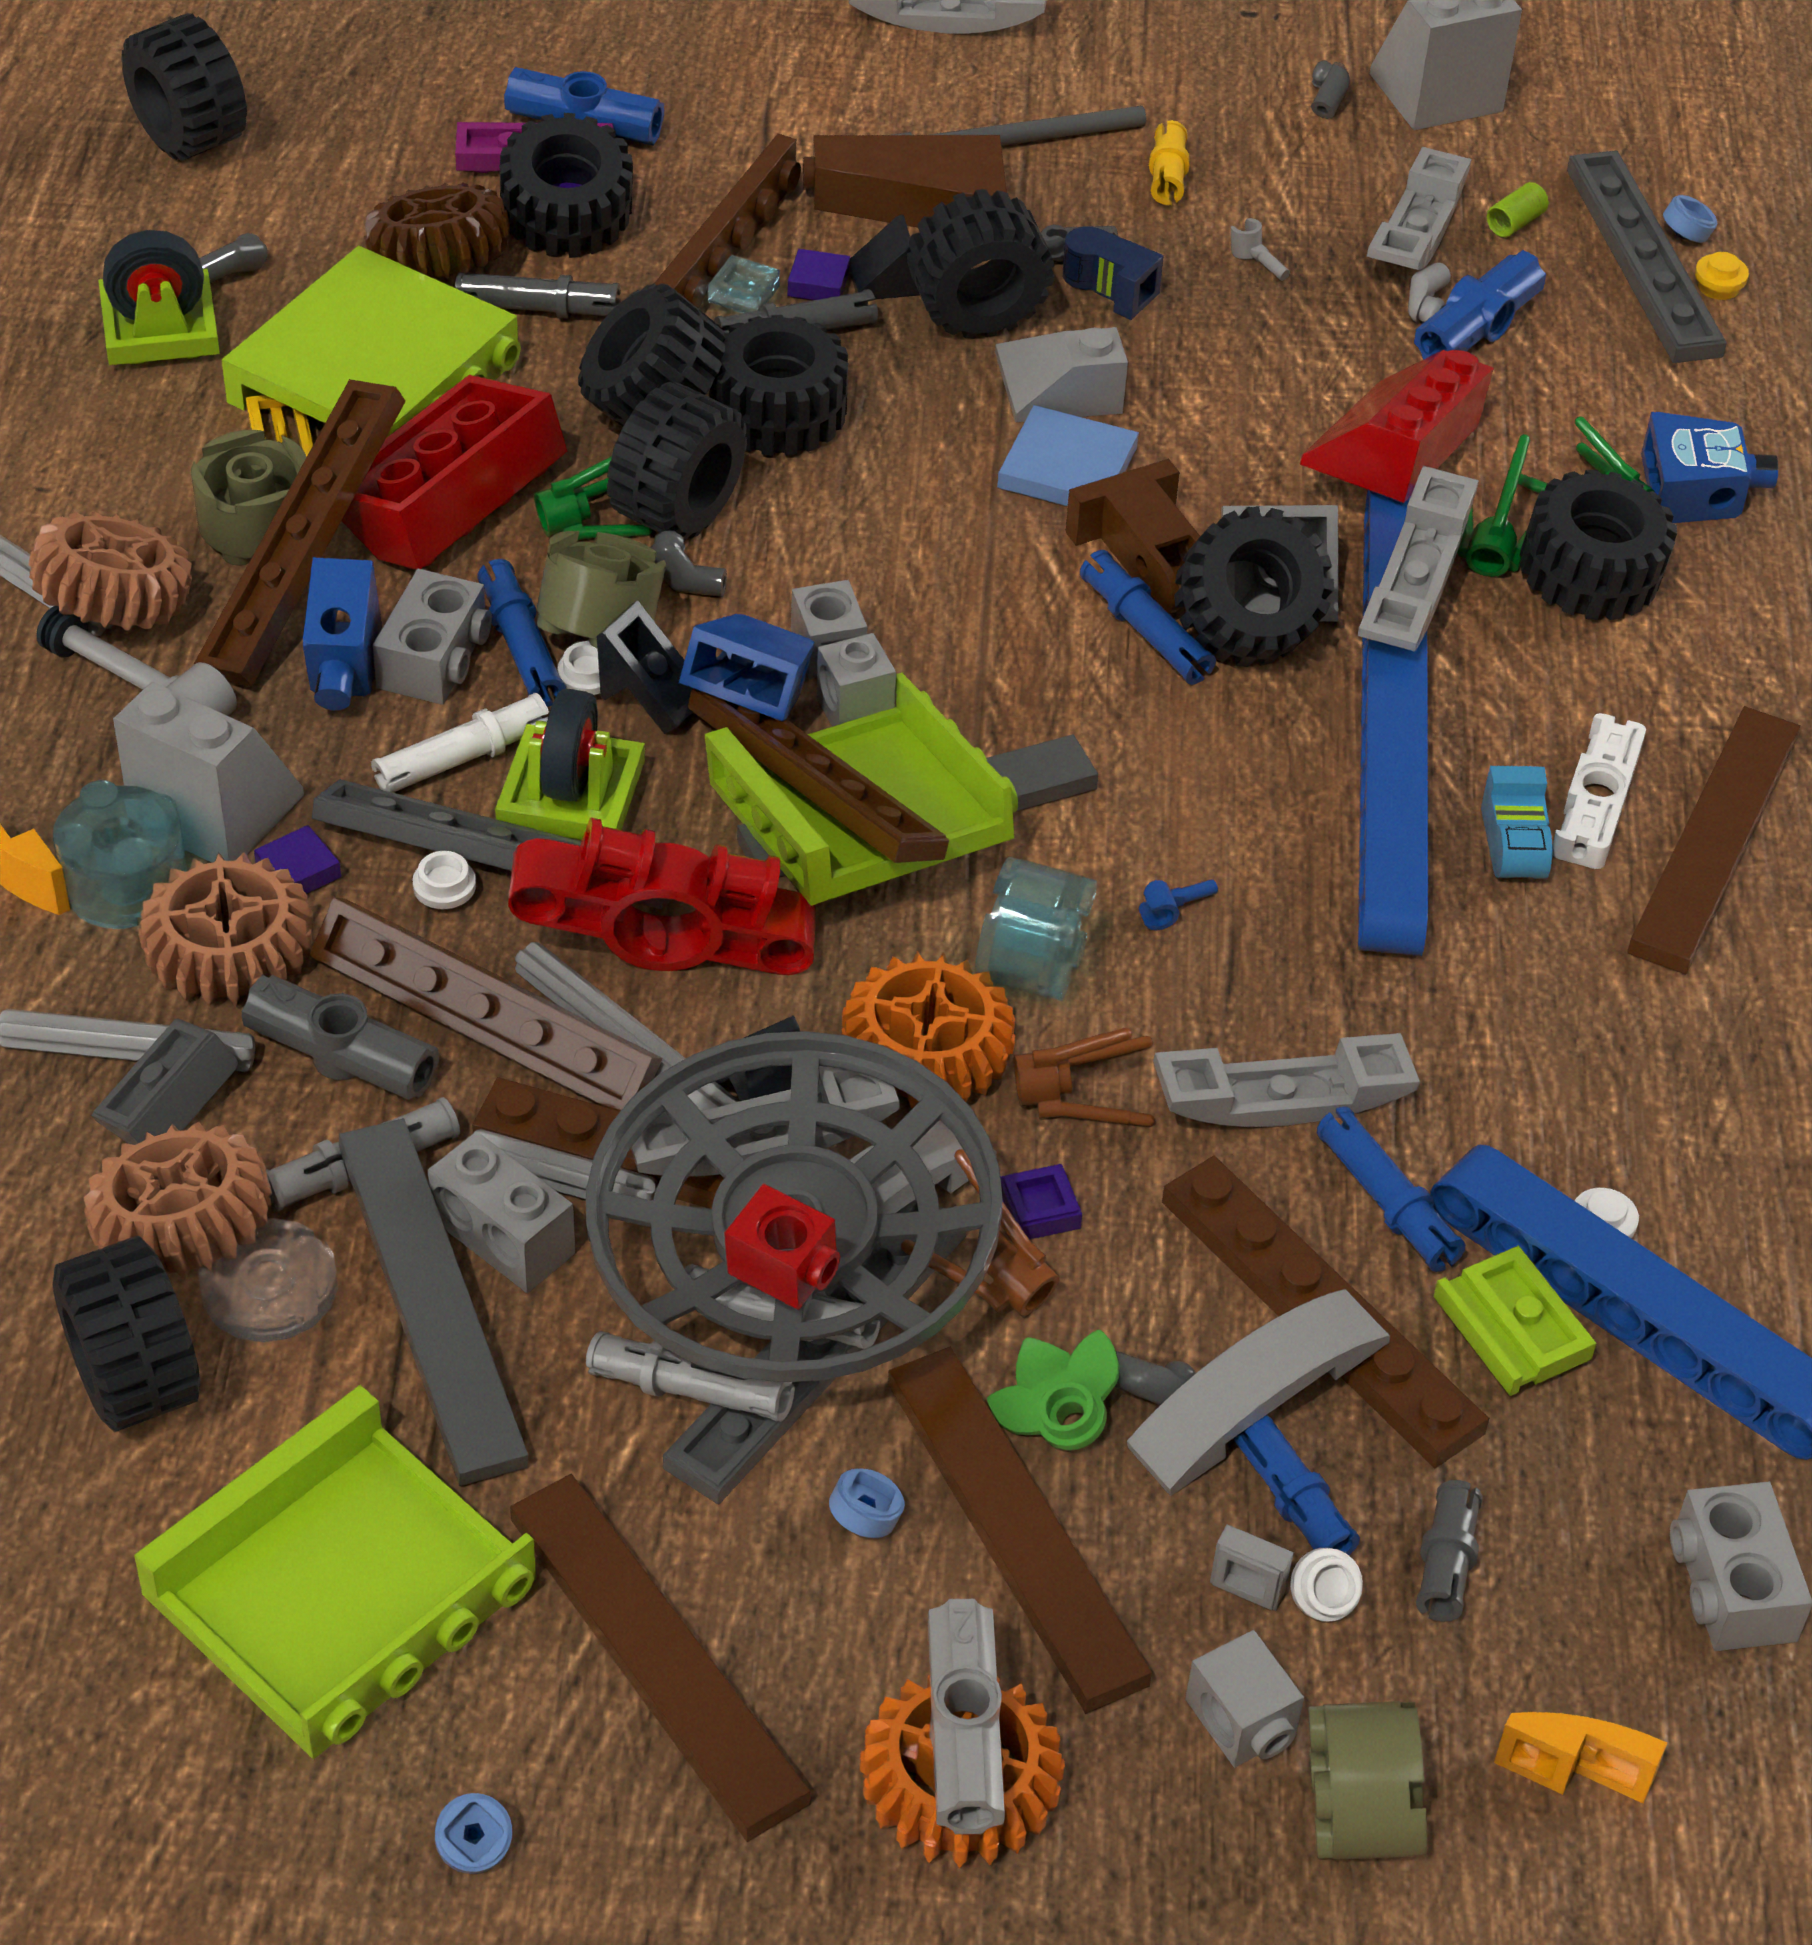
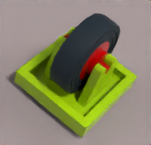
(156, 300)
(570, 772)

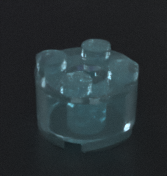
(115, 849)
(1035, 927)

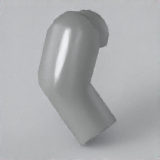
(1422, 289)

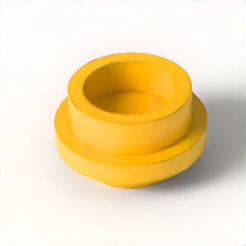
(1721, 275)

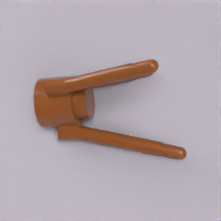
(1047, 1075)
(1018, 1271)

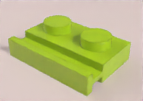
(1514, 1320)

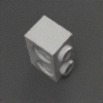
(431, 636)
(503, 1211)
(1751, 1562)

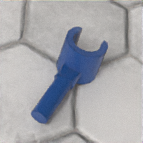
(1162, 903)

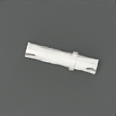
(483, 735)

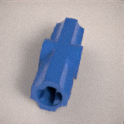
(584, 94)
(1482, 306)

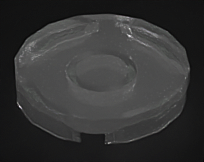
(272, 1285)

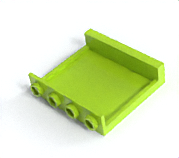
(372, 326)
(903, 751)
(332, 1574)

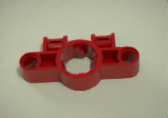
(736, 898)

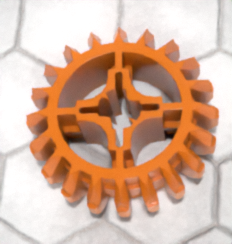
(938, 1018)
(903, 1743)

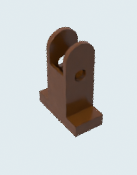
(1138, 523)

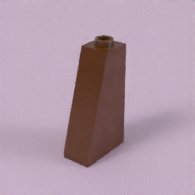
(900, 173)

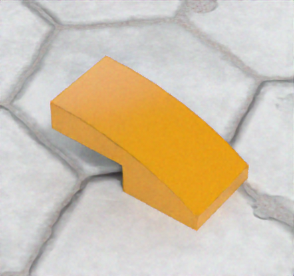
(32, 871)
(1555, 1745)

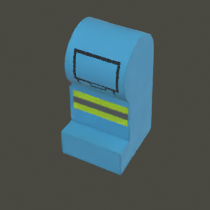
(1517, 821)

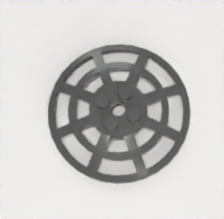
(808, 1175)

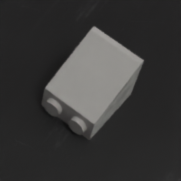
(1448, 59)
(211, 765)

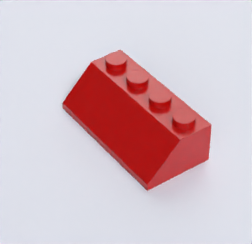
(1405, 425)
(453, 469)

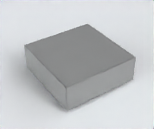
(1251, 1567)

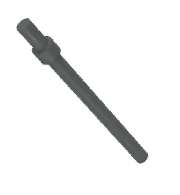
(1059, 126)

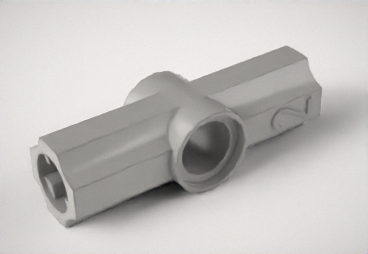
(965, 1750)

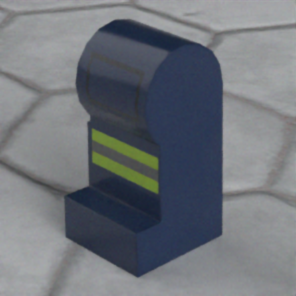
(1112, 268)

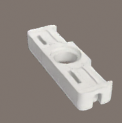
(1592, 818)

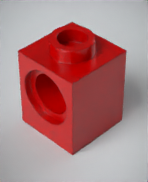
(775, 1223)

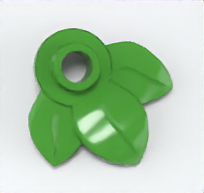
(1057, 1385)

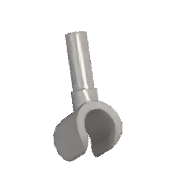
(1249, 245)

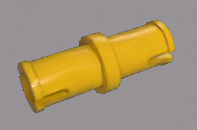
(1169, 162)

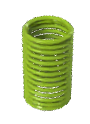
(1523, 214)

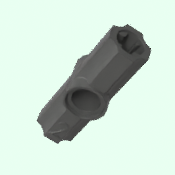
(340, 1036)

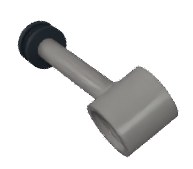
(68, 635)

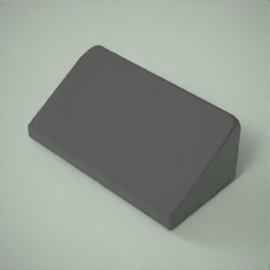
(167, 1083)

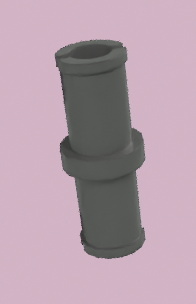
(1449, 1551)

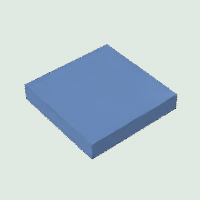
(1062, 453)

